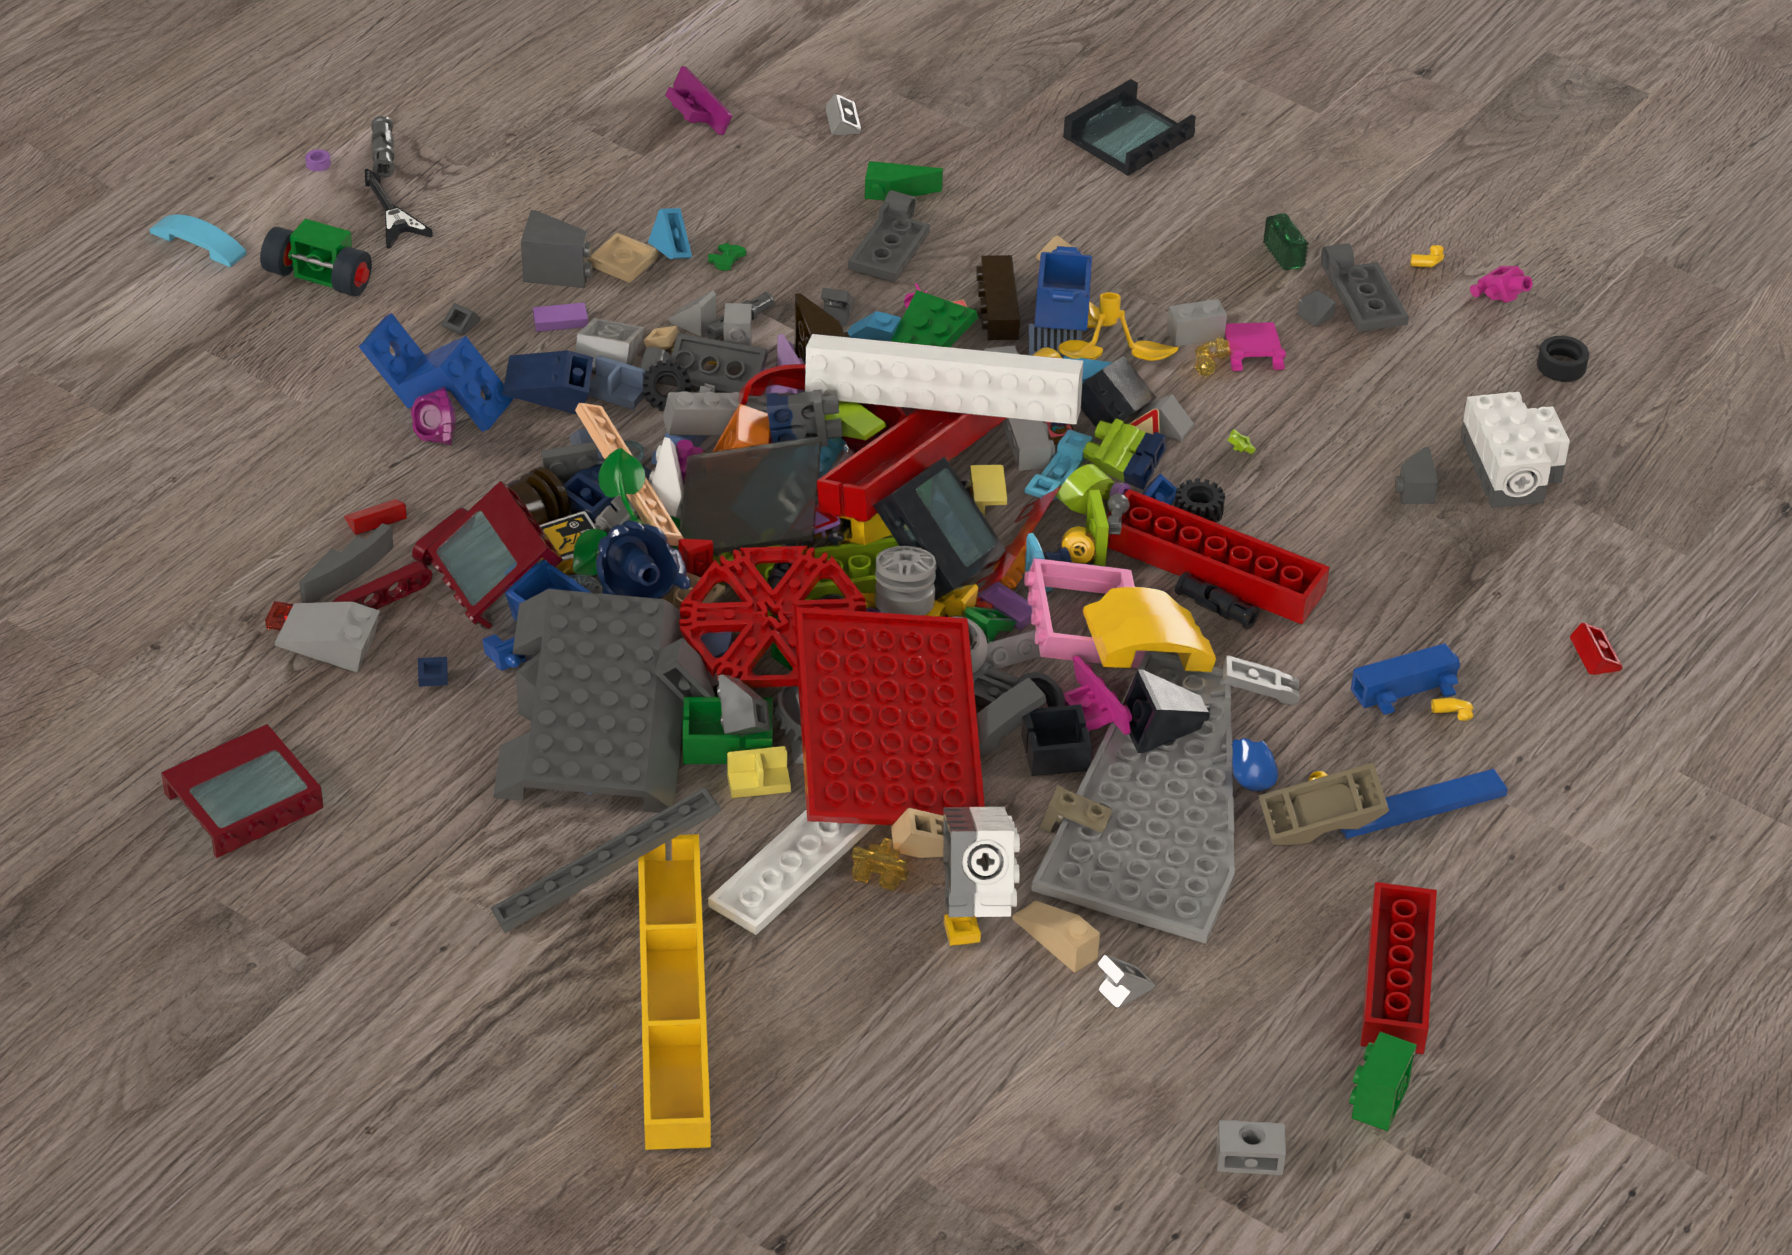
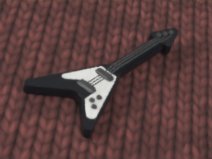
(395, 218)

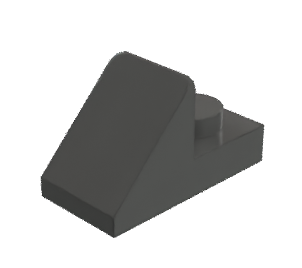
(838, 304)

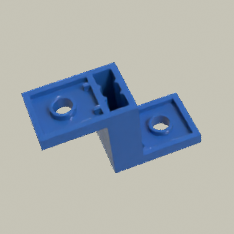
(452, 366)

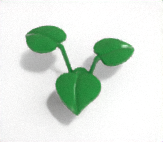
(617, 476)

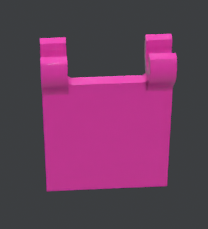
(1254, 341)

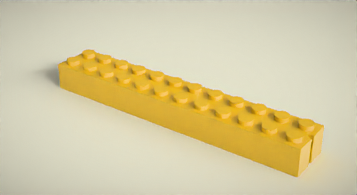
(673, 998)

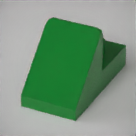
(990, 621)

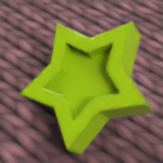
(1240, 442)

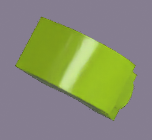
(1078, 485)

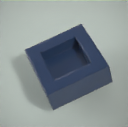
(432, 671)

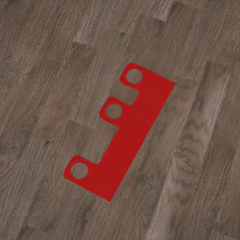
(1014, 548)

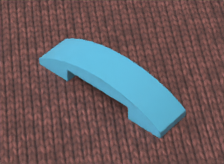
(201, 233)
(1063, 464)

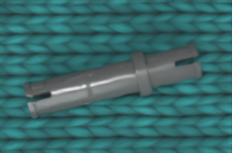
(759, 305)

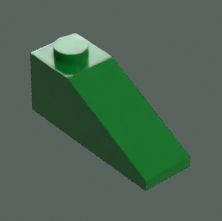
(902, 178)

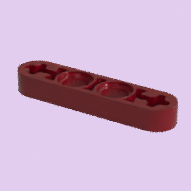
(410, 578)

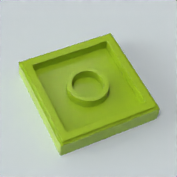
(1098, 524)

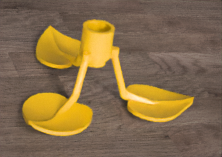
(1108, 315)

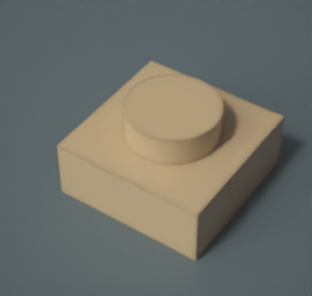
(662, 337)

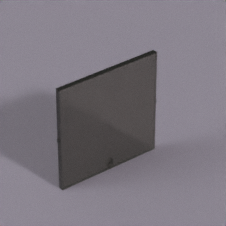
(752, 495)

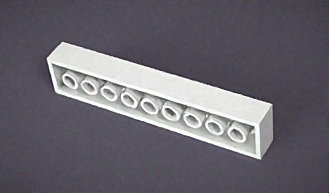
(945, 378)

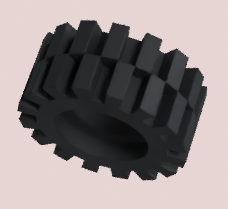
(664, 370)
(1202, 492)

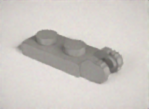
(1260, 680)

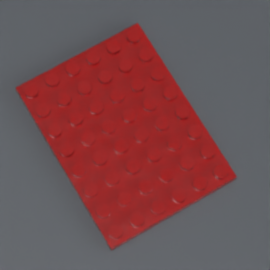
(886, 715)

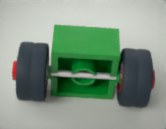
(317, 255)

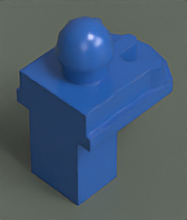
(502, 652)

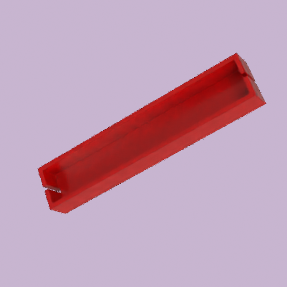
(898, 458)

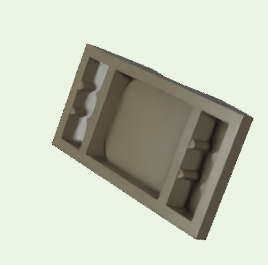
(1324, 805)

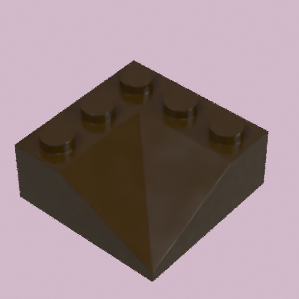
(812, 320)

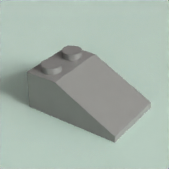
(609, 340)
(330, 632)

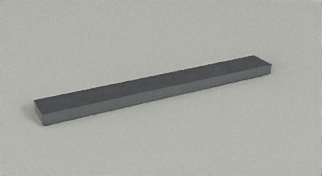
(605, 859)

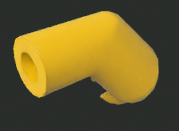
(1436, 255)
(1445, 705)

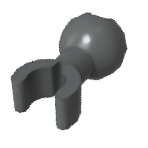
(1117, 505)

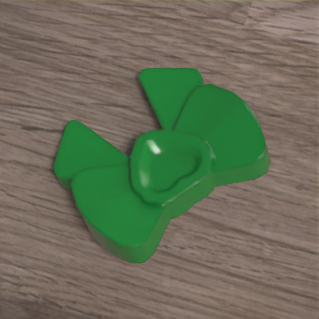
(729, 256)

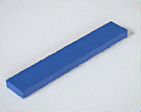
(1436, 800)

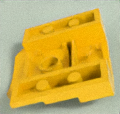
(1146, 621)

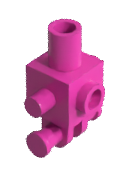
(1503, 284)

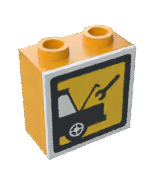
(563, 536)

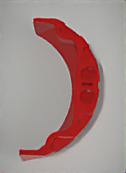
(794, 377)

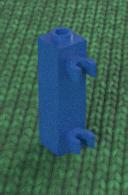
(1404, 676)

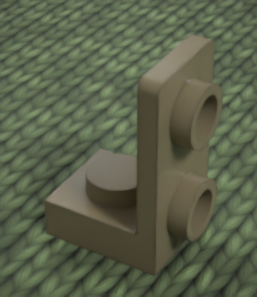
(1076, 808)

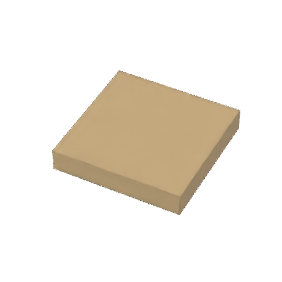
(623, 257)

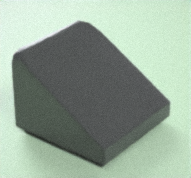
(460, 319)

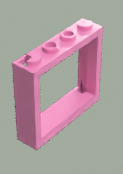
(1072, 577)

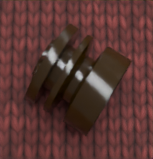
(542, 495)

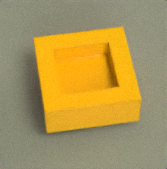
(962, 930)

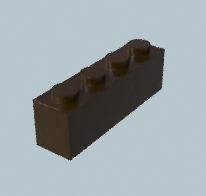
(999, 297)

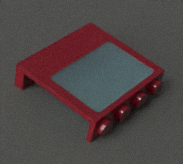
(490, 551)
(244, 789)

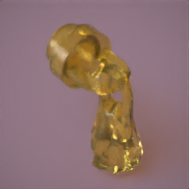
(1204, 362)

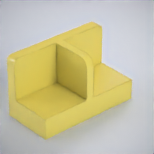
(988, 485)
(758, 772)

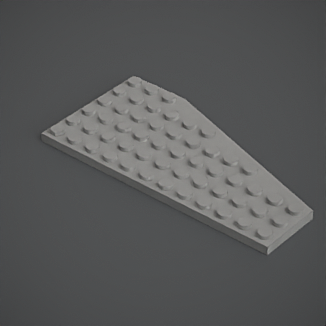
(1170, 824)

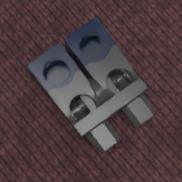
(803, 416)

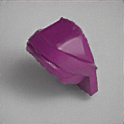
(434, 417)

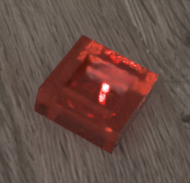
(278, 615)

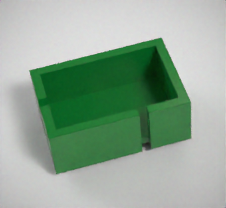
(705, 737)

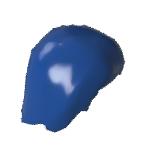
(1253, 765)

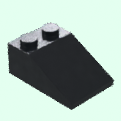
(1114, 393)

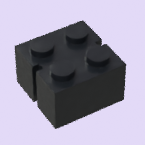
(1056, 740)

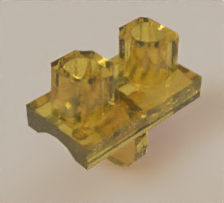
(879, 860)

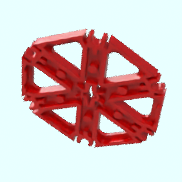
(757, 599)

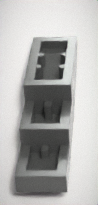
(343, 567)
(1006, 714)

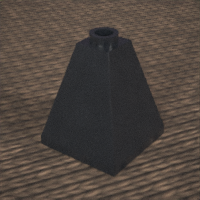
(1162, 711)

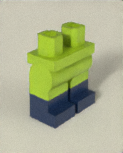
(1126, 452)

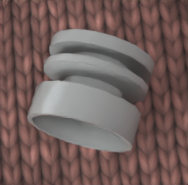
(905, 581)

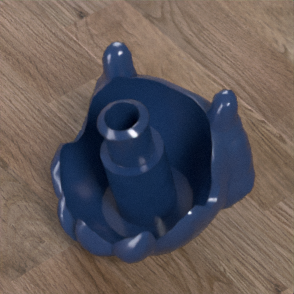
(639, 562)

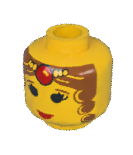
(1079, 537)

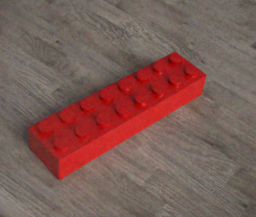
(1220, 555)

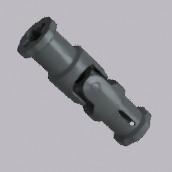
(382, 146)

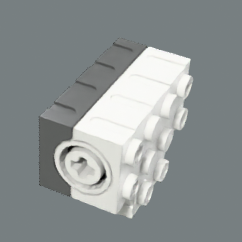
(1513, 448)
(979, 861)

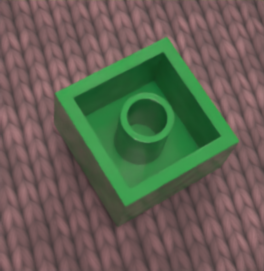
(1382, 1080)

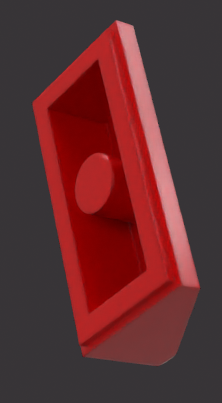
(376, 515)
(696, 555)
(1595, 649)

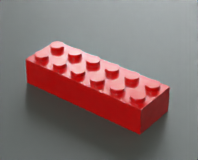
(1399, 964)

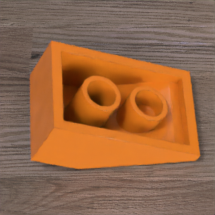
(745, 429)

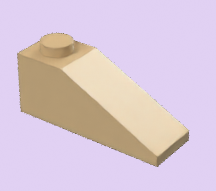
(918, 834)
(1061, 933)

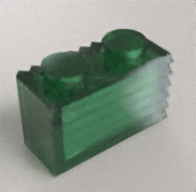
(1285, 241)

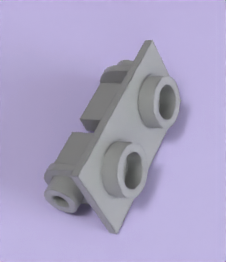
(611, 518)
(1012, 650)

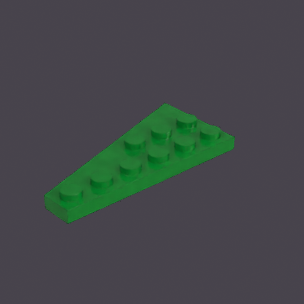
(933, 321)

